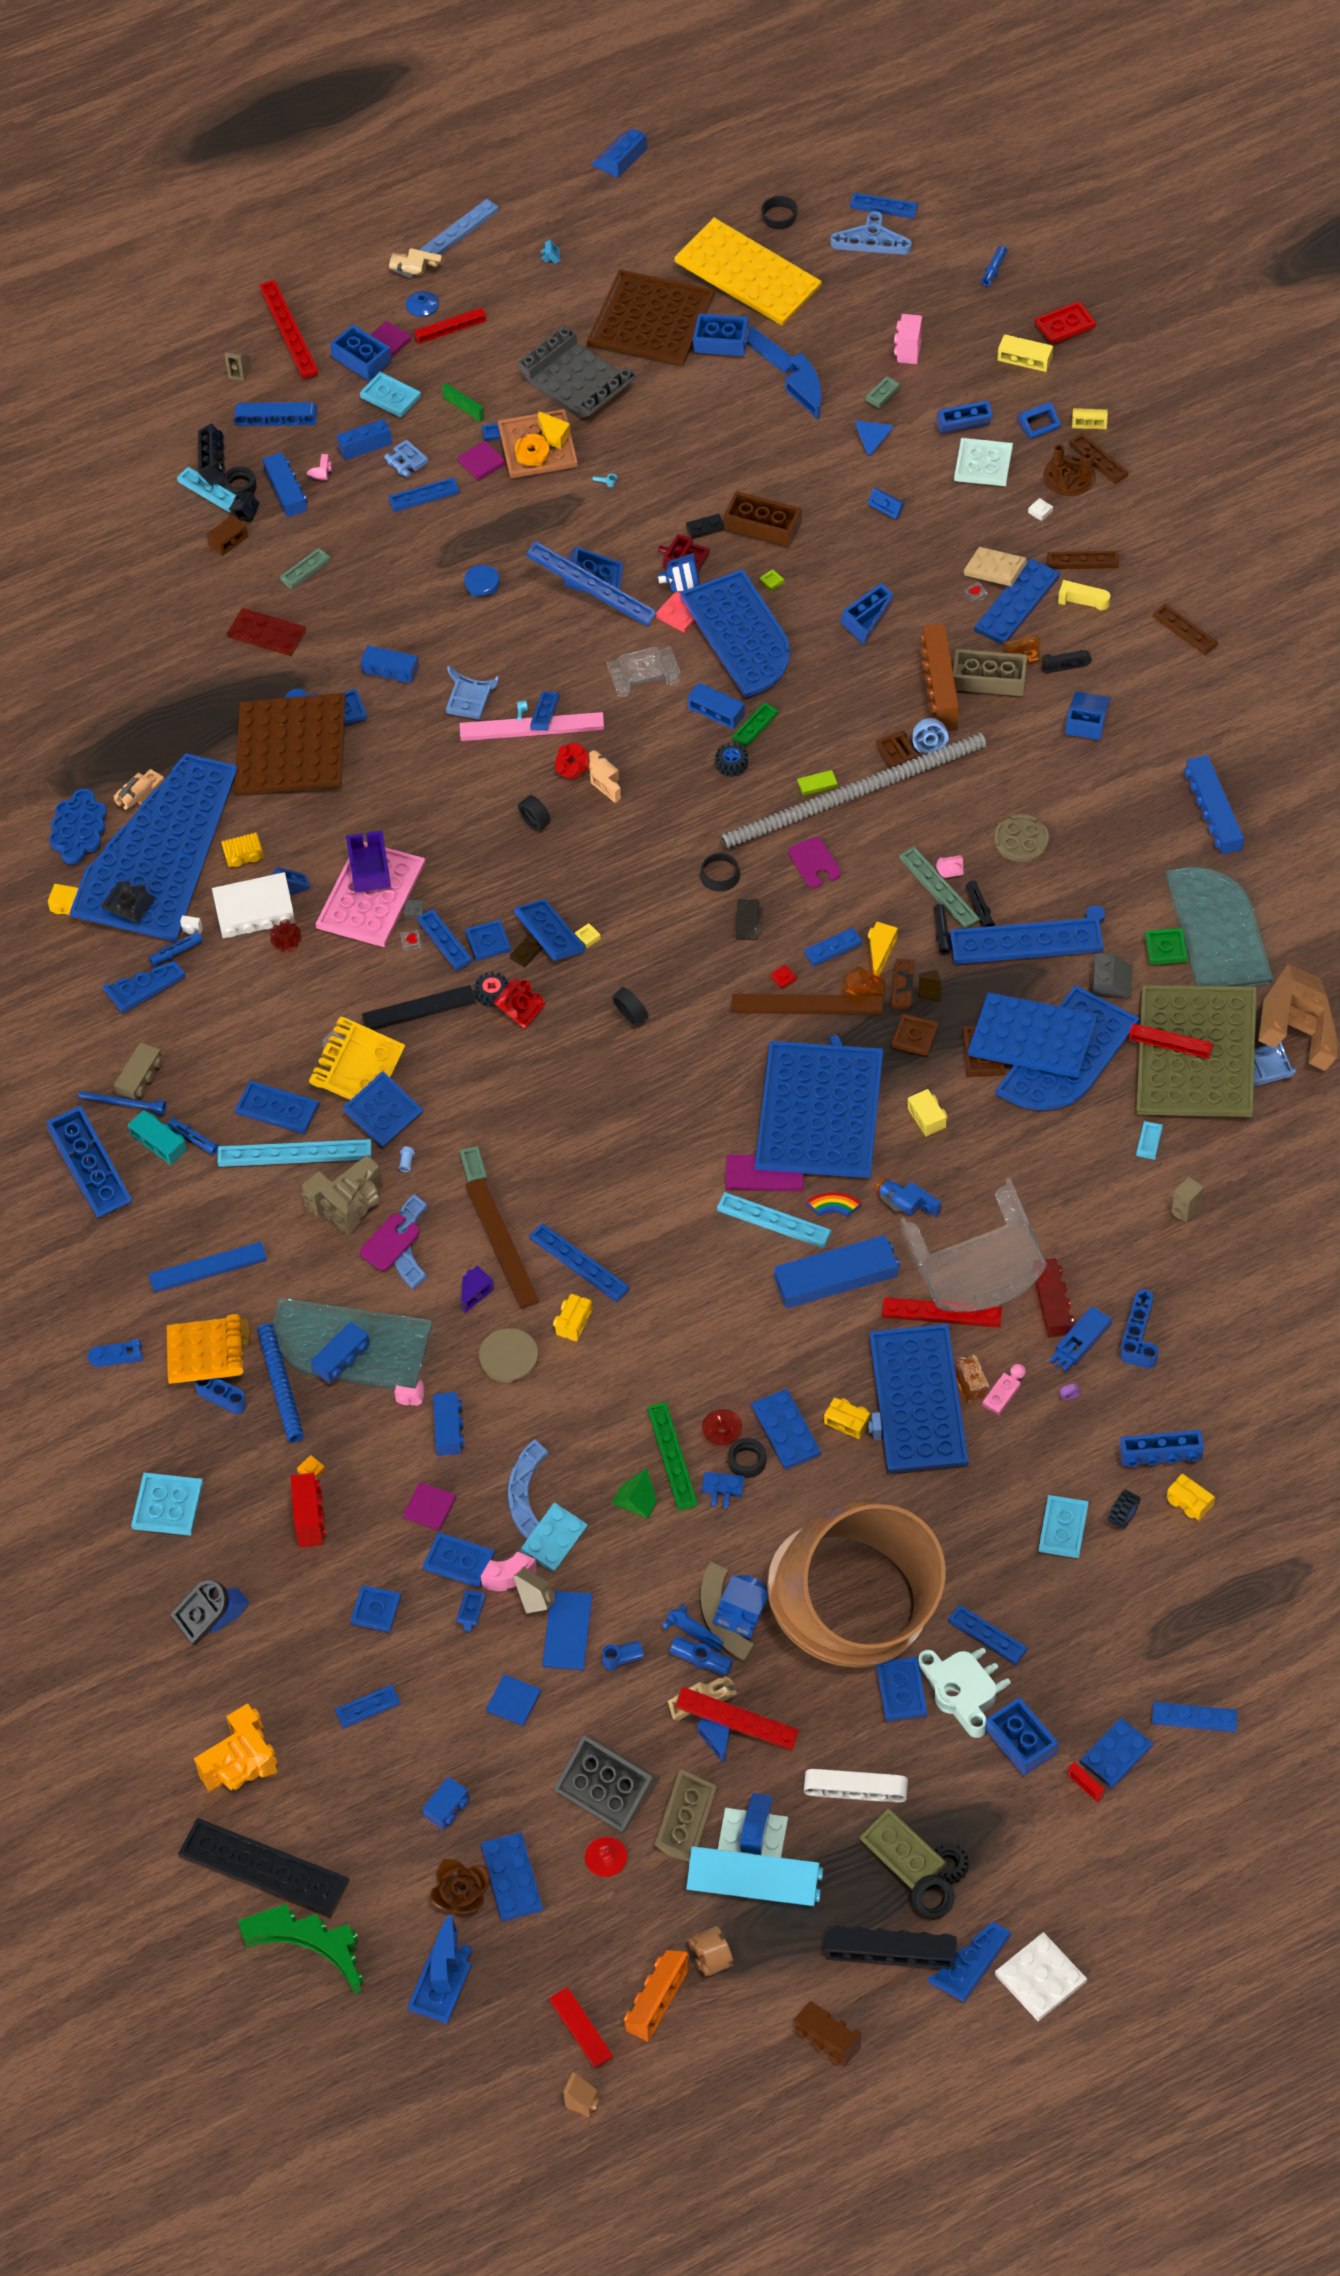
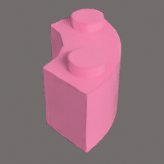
(499, 1575)

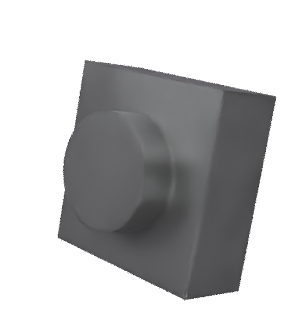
(413, 909)

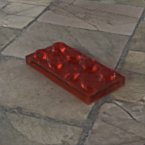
(266, 632)

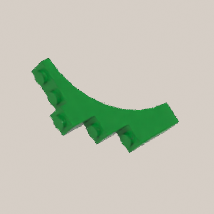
(281, 1926)

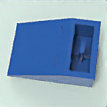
(1087, 715)

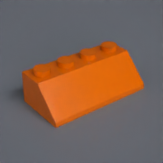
(657, 1995)

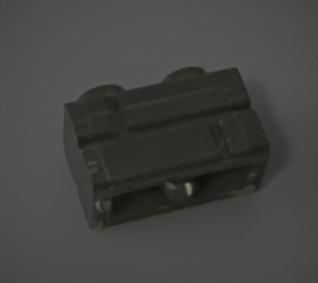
(748, 919)

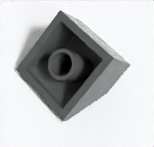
(1112, 977)

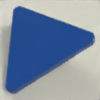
(872, 434)

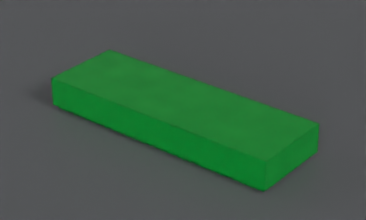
(463, 402)
(755, 725)

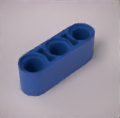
(224, 1400)

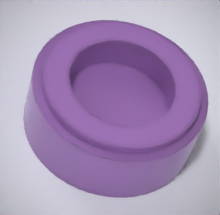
(1070, 1391)

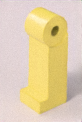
(1084, 595)

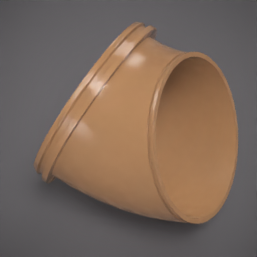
(882, 1526)

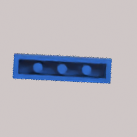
(284, 484)

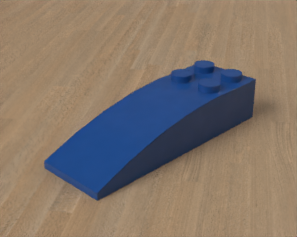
(88, 1161)

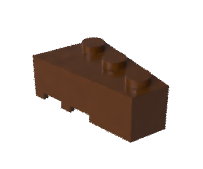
(827, 2034)

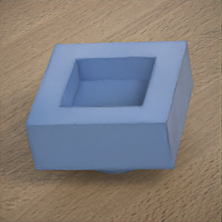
(875, 1426)

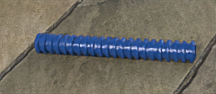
(280, 1383)

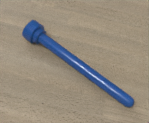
(157, 1107)

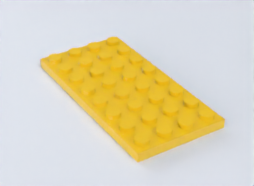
(748, 271)

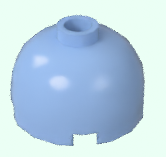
(929, 735)

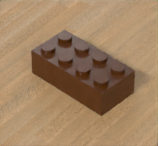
(762, 519)

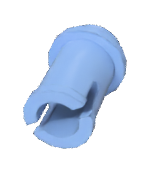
(407, 1154)

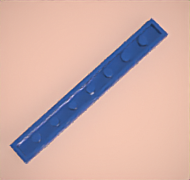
(591, 583)

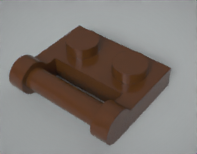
(892, 751)

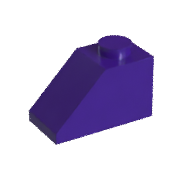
(475, 1287)

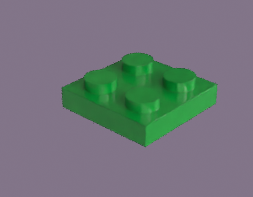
(1166, 946)

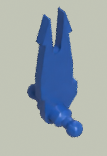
(691, 1627)

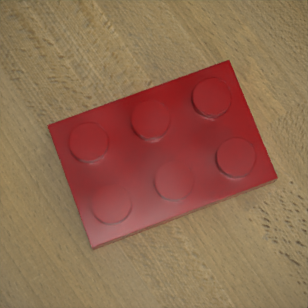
(1065, 322)

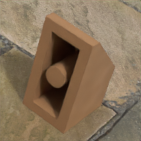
(581, 2096)

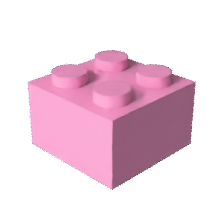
(908, 339)

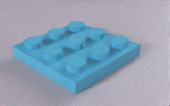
(167, 1504)

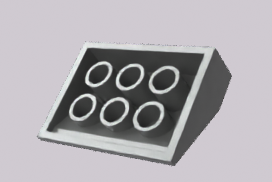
(606, 1782)

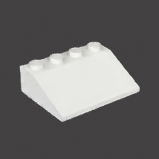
(253, 905)

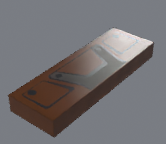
(903, 984)

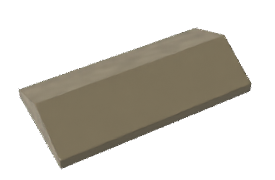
(685, 1815)

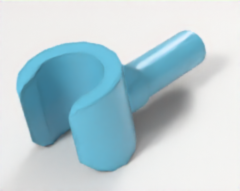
(610, 480)
(522, 707)

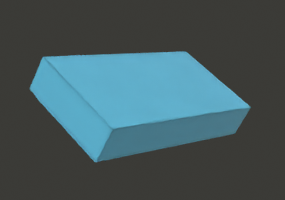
(1149, 1140)

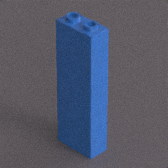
(836, 1271)

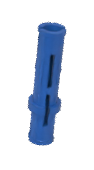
(992, 268)
(169, 952)
(176, 1125)

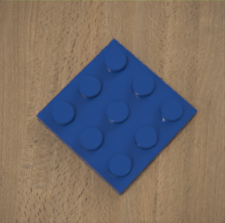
(382, 1109)

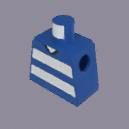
(681, 574)

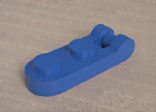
(116, 1354)

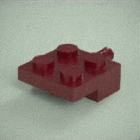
(684, 546)

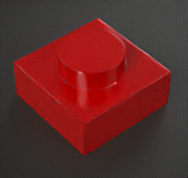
(783, 976)

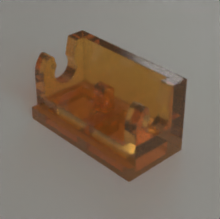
(970, 1377)

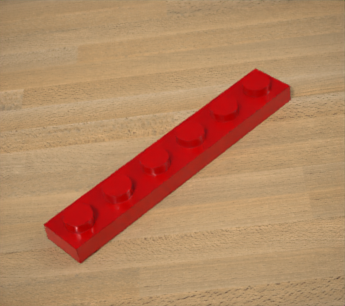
(927, 1311)
(736, 1718)

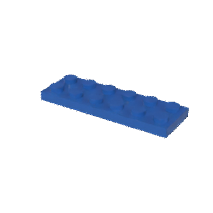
(1017, 602)

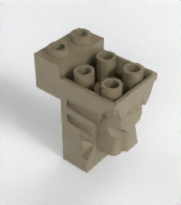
(347, 1196)

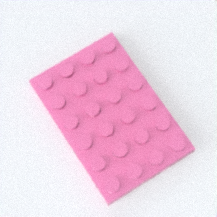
(371, 913)

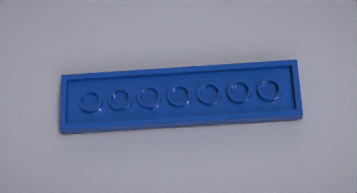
(1026, 940)

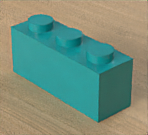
(157, 1137)

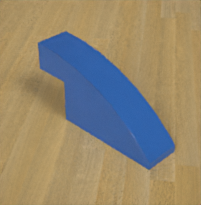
(804, 384)

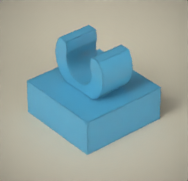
(551, 252)

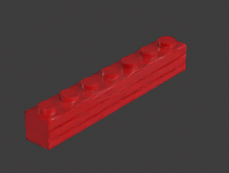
(450, 325)
(1171, 1041)

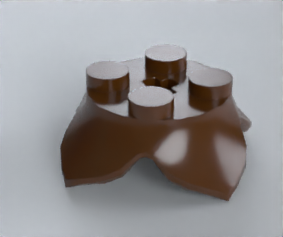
(454, 1875)

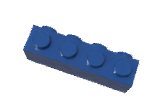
(1161, 1448)

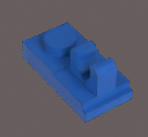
(886, 503)
(471, 1609)

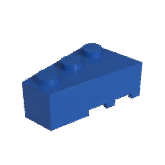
(867, 612)

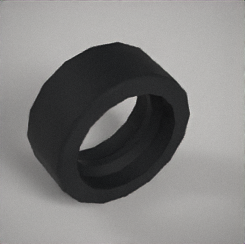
(240, 473)
(534, 813)
(747, 1444)
(947, 1902)

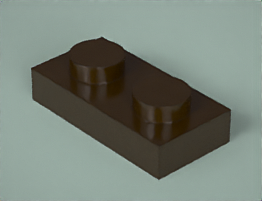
(526, 951)

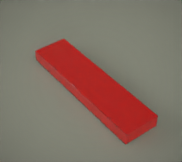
(581, 2028)

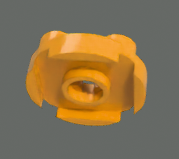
(532, 458)

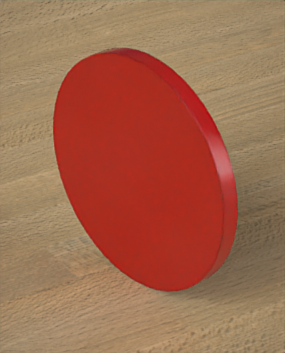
(606, 1857)

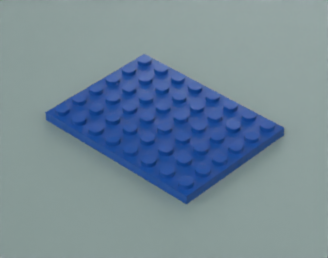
(819, 1109)

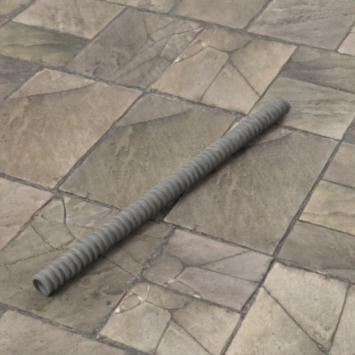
(860, 787)

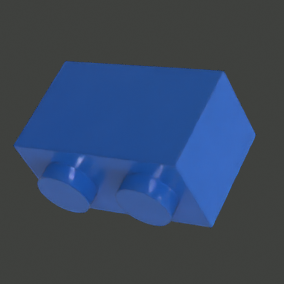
(446, 1803)

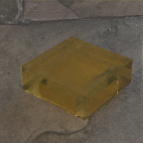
(245, 1331)

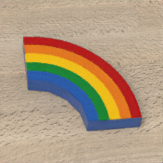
(834, 1202)

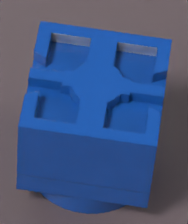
(742, 1605)

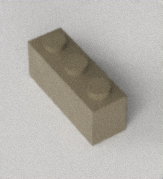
(138, 1072)

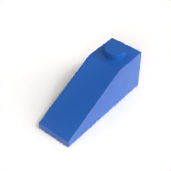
(756, 1824)

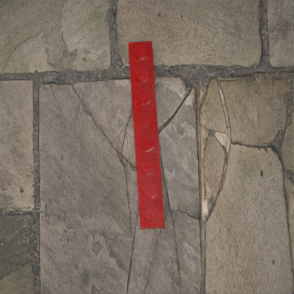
(288, 329)

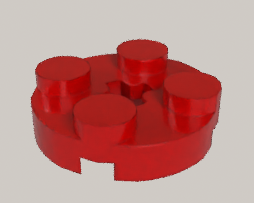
(563, 759)

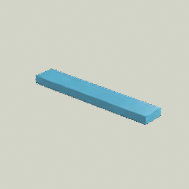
(774, 1220)

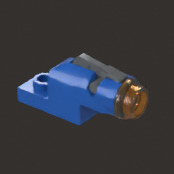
(907, 1199)

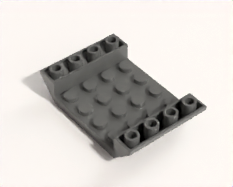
(573, 374)

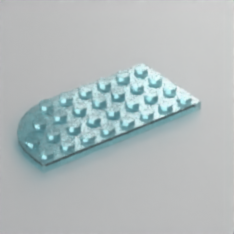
(1218, 929)
(394, 1348)

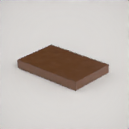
(977, 1066)

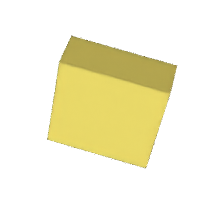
(587, 935)

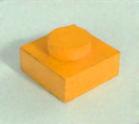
(311, 1465)

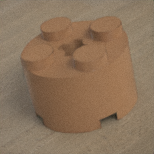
(711, 1951)

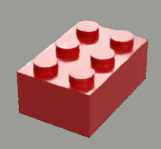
(308, 1509)

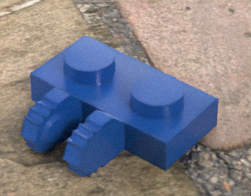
(724, 1485)

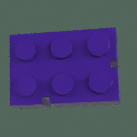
(368, 863)

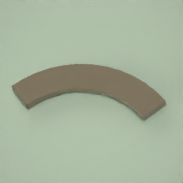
(710, 1598)

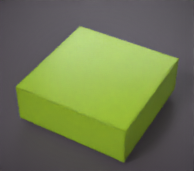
(771, 580)

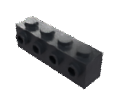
(211, 454)

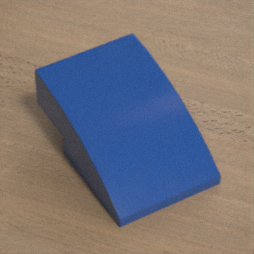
(445, 1957)

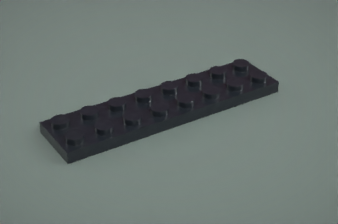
(264, 1867)

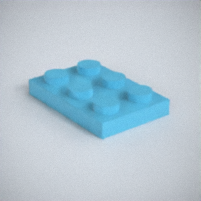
(390, 394)
(1063, 1526)
(553, 1537)

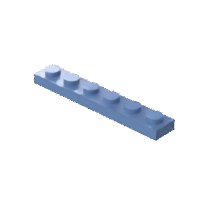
(461, 228)

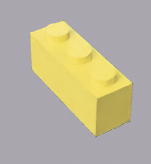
(1025, 353)

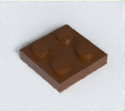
(915, 1035)

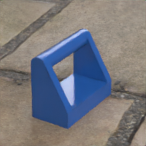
(1046, 408)

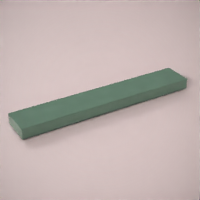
(939, 888)

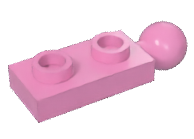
(1004, 1389)

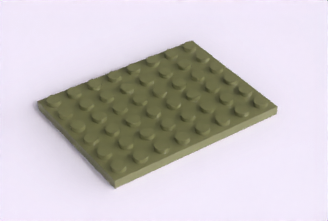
(1192, 1084)

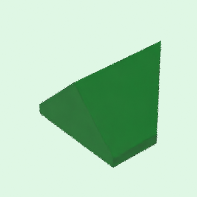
(637, 1495)

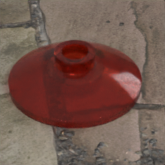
(724, 1420)

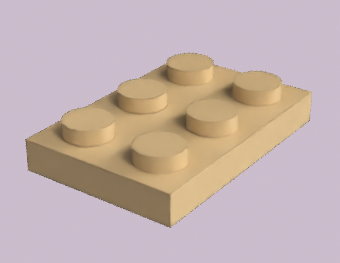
(995, 566)

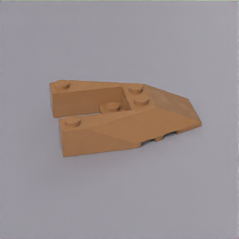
(1302, 1003)

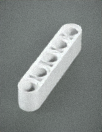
(855, 1785)

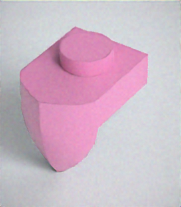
(321, 472)
(950, 866)
(410, 1396)

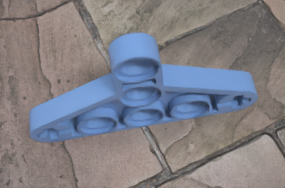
(863, 236)

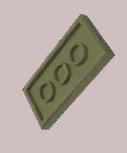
(901, 1849)

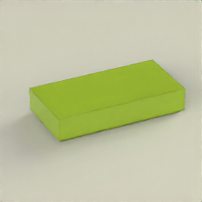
(817, 783)

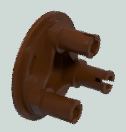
(1069, 473)

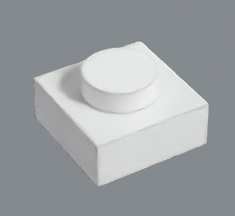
(1040, 509)
(191, 925)

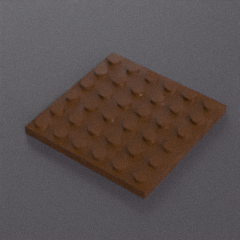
(650, 317)
(290, 744)

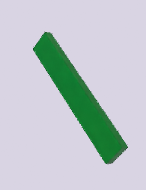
(672, 1456)

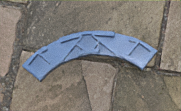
(406, 1264)
(519, 1487)

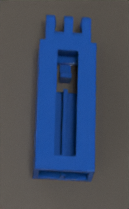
(1086, 1330)

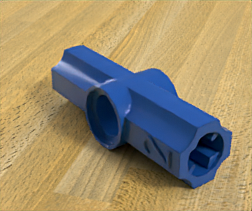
(713, 1661)

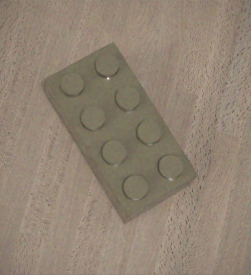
(990, 672)

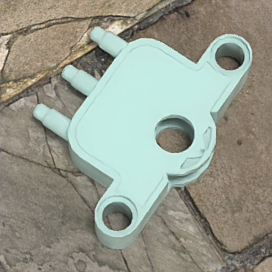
(969, 1680)

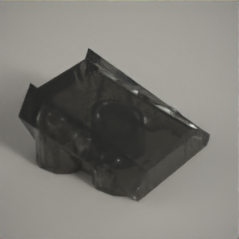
(128, 901)

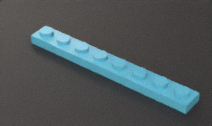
(294, 1153)

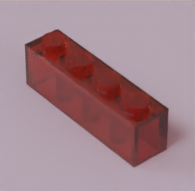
(1053, 1301)

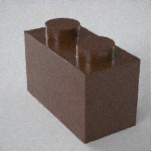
(227, 535)

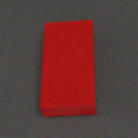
(1086, 1782)

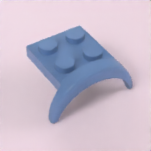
(469, 695)
(1271, 1065)

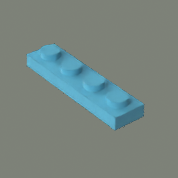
(215, 493)

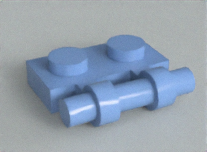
(410, 455)

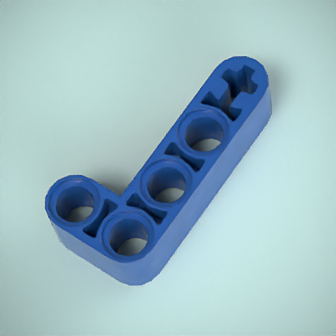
(1138, 1326)

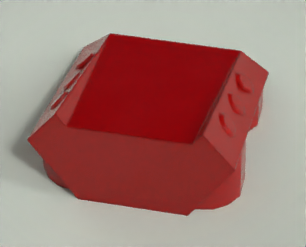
(520, 1002)

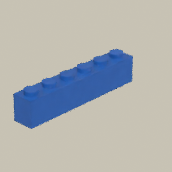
(1214, 804)

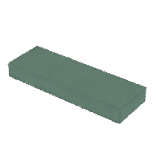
(305, 568)

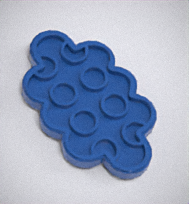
(78, 826)

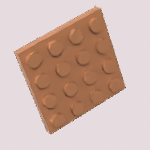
(519, 427)

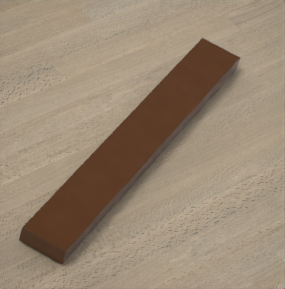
(807, 1004)
(502, 1243)

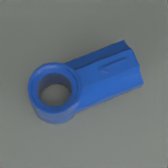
(623, 1654)

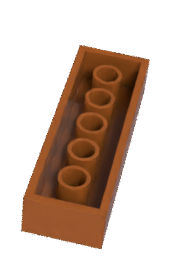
(939, 675)

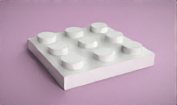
(1040, 1976)

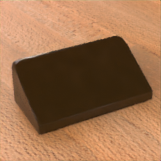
(930, 985)

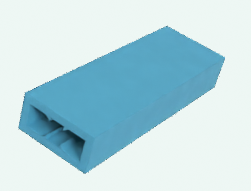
(754, 1876)

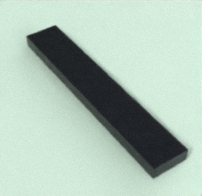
(419, 1008)

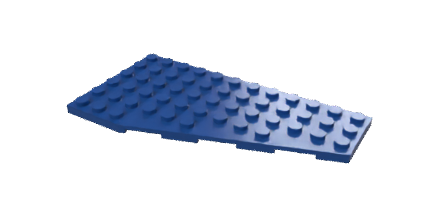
(161, 849)

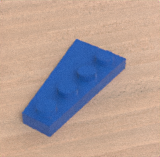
(135, 990)
(972, 1963)

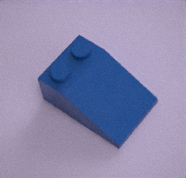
(598, 565)

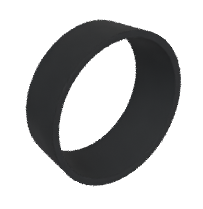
(779, 201)
(720, 886)
(630, 1006)

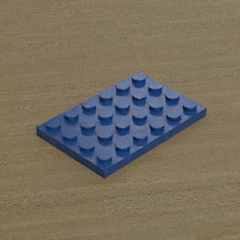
(1033, 1035)

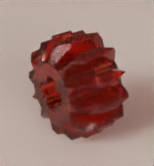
(285, 936)

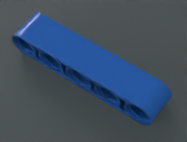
(276, 414)

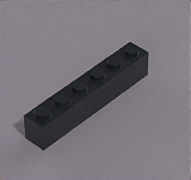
(891, 1947)

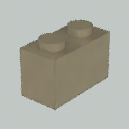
(1187, 1199)

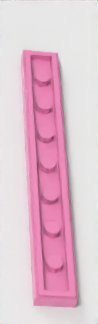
(517, 728)

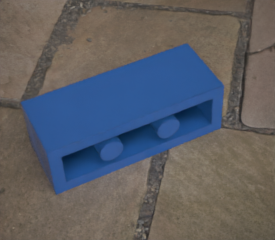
(964, 416)
(364, 439)
(389, 664)
(716, 705)
(340, 1352)
(448, 1423)

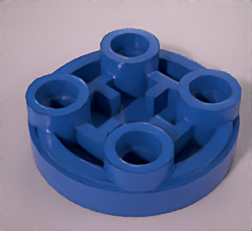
(482, 580)

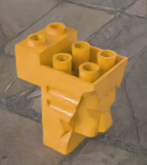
(239, 1756)

